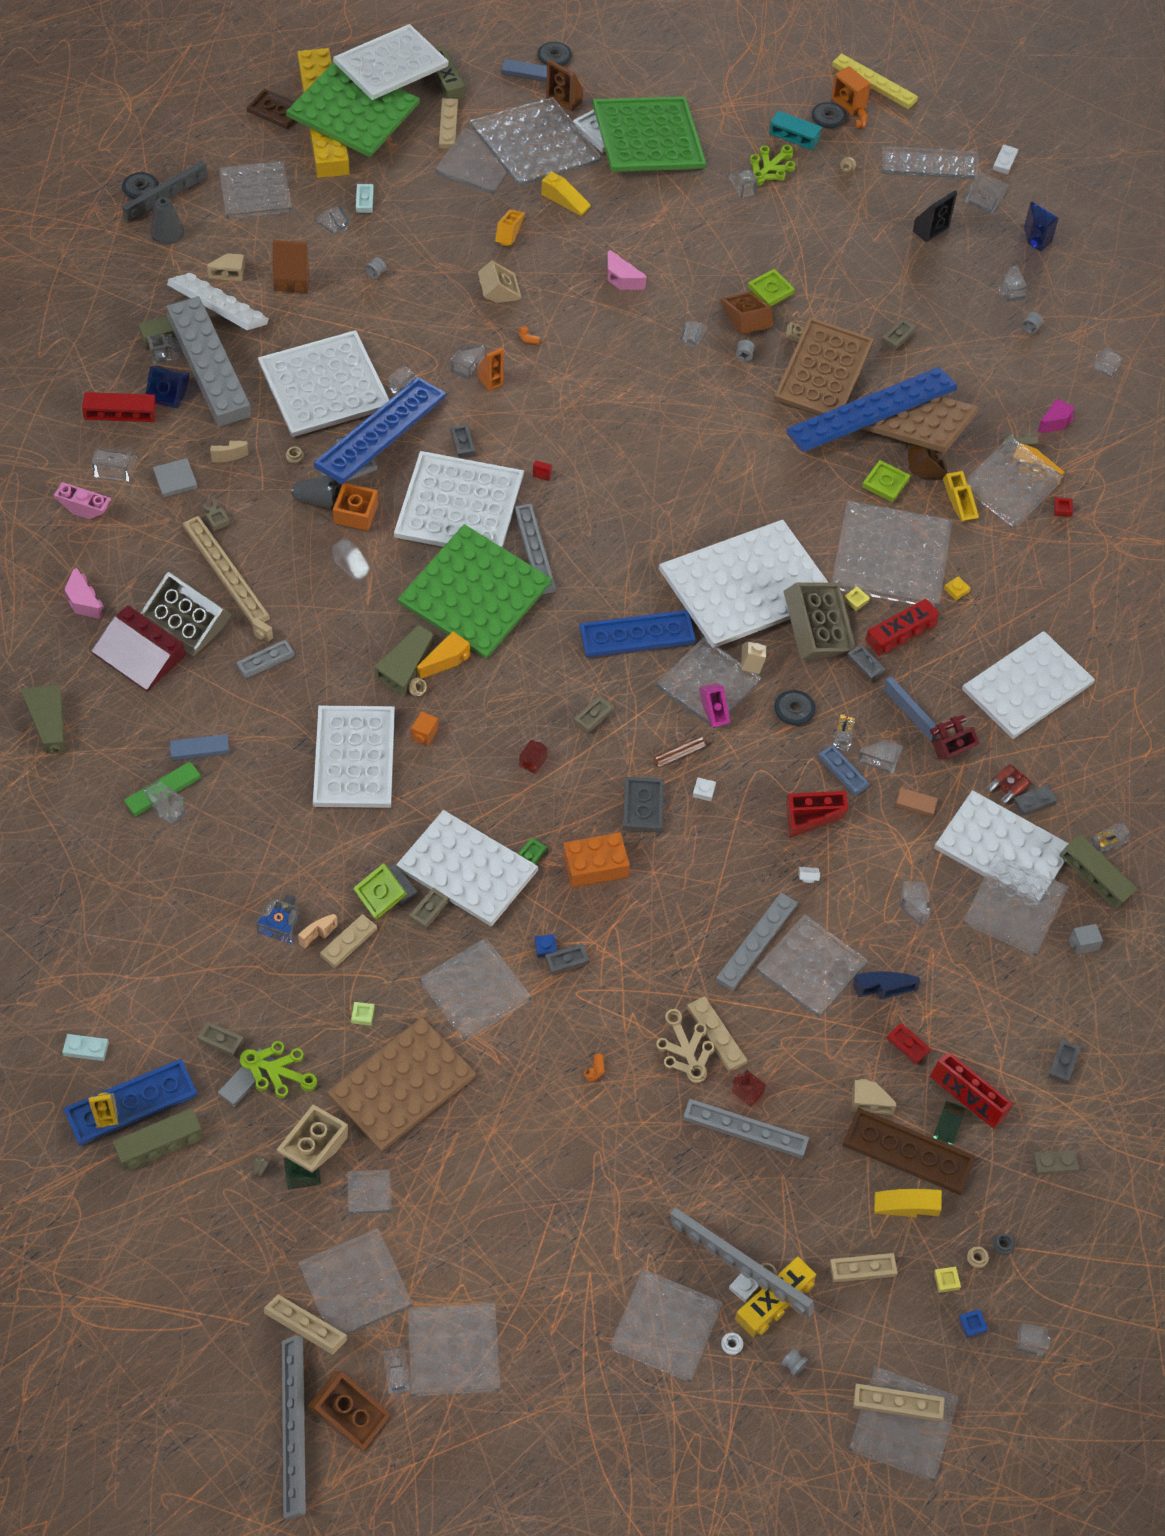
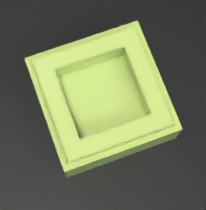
(362, 1013)

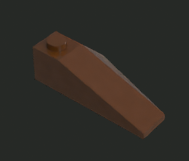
(925, 462)

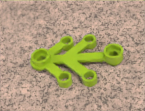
(770, 166)
(276, 1068)

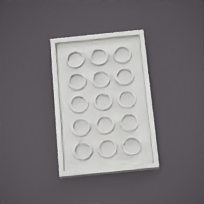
(390, 61)
(1028, 684)
(354, 756)
(989, 829)
(467, 867)

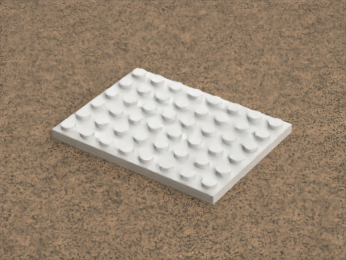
(741, 581)

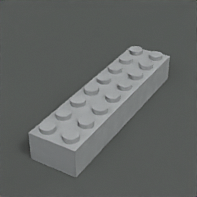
(208, 361)

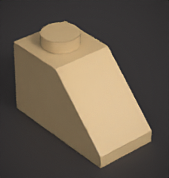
(227, 267)
(753, 657)
(871, 1098)

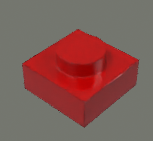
(542, 470)
(1063, 506)

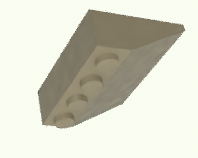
(185, 613)
(819, 620)

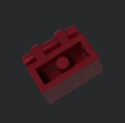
(955, 742)

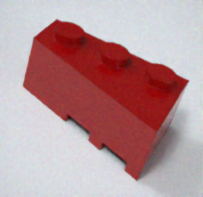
(814, 810)

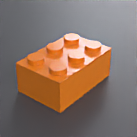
(596, 859)

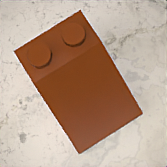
(563, 86)
(290, 266)
(748, 312)
(348, 1410)

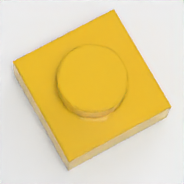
(957, 588)

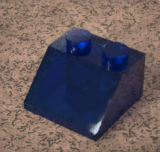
(1039, 227)
(167, 385)

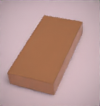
(916, 802)

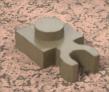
(216, 517)

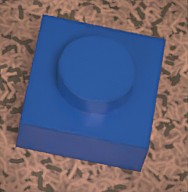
(545, 944)
(973, 1323)

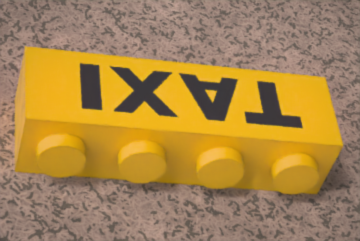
(765, 1306)

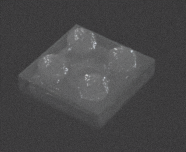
(369, 1192)

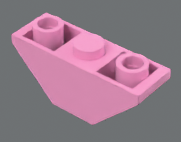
(623, 274)
(81, 501)
(82, 597)

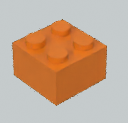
(850, 90)
(355, 506)

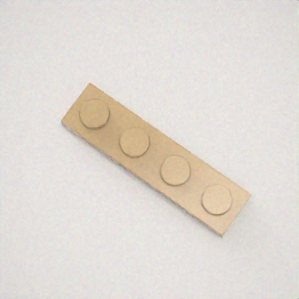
(448, 122)
(718, 1034)
(305, 1324)
(898, 1402)

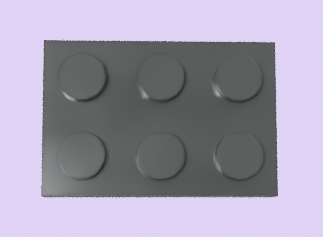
(643, 804)

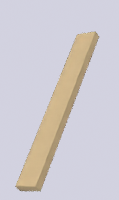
(225, 570)

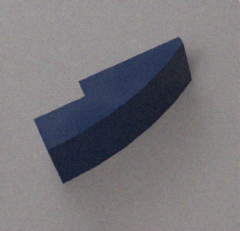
(884, 984)

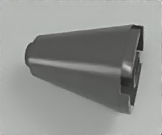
(165, 222)
(317, 491)

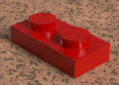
(908, 1043)

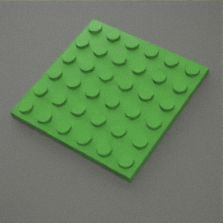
(347, 114)
(648, 134)
(475, 590)

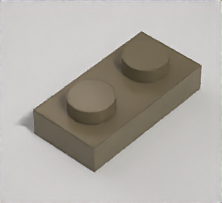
(898, 334)
(1025, 439)
(593, 714)
(429, 908)
(220, 1039)
(1055, 1162)

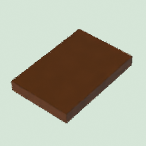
(271, 108)

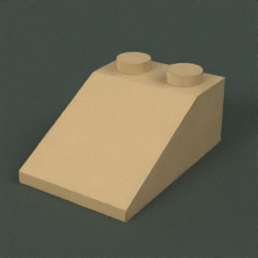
(314, 1139)

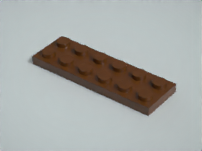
(909, 1151)

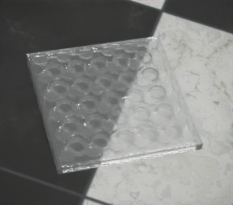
(535, 141)
(892, 553)

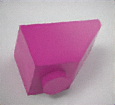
(1057, 417)
(715, 704)

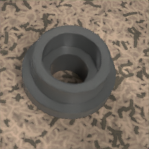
(1008, 1240)

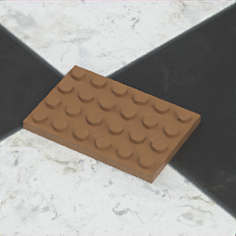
(823, 367)
(929, 425)
(401, 1084)

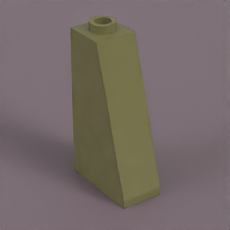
(402, 662)
(47, 715)

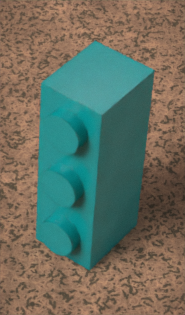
(795, 130)

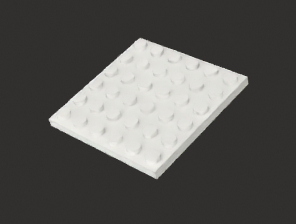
(323, 383)
(454, 493)

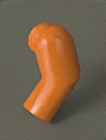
(863, 118)
(526, 337)
(597, 1070)

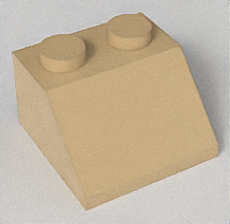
(498, 283)

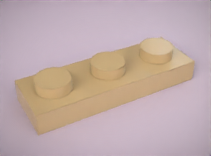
(348, 941)
(863, 1267)

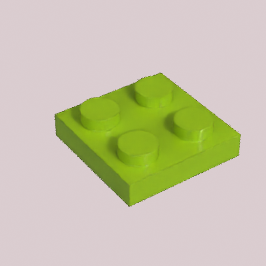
(771, 287)
(886, 481)
(380, 891)

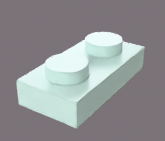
(364, 198)
(85, 1047)

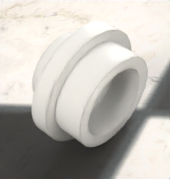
(732, 1337)

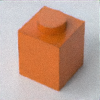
(424, 728)

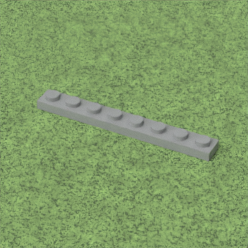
(747, 1266)
(293, 1428)

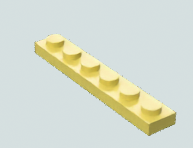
(878, 82)

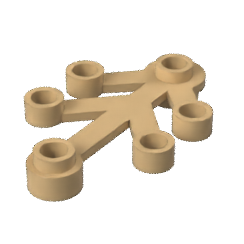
(687, 1049)

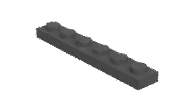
(167, 190)

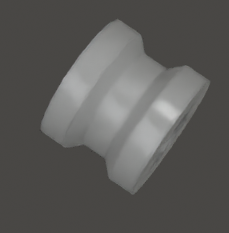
(375, 268)
(1032, 322)
(745, 350)
(794, 1362)

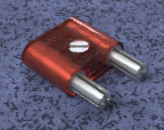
(1010, 781)

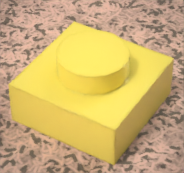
(856, 598)
(947, 1279)

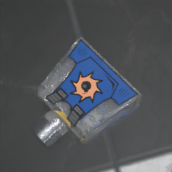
(279, 920)

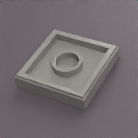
(175, 477)

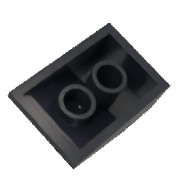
(935, 218)

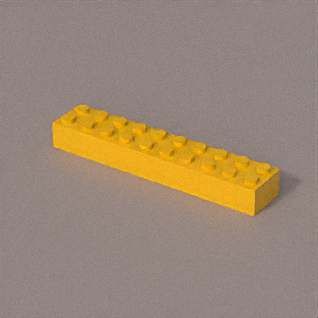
(328, 154)

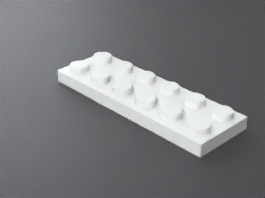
(218, 301)

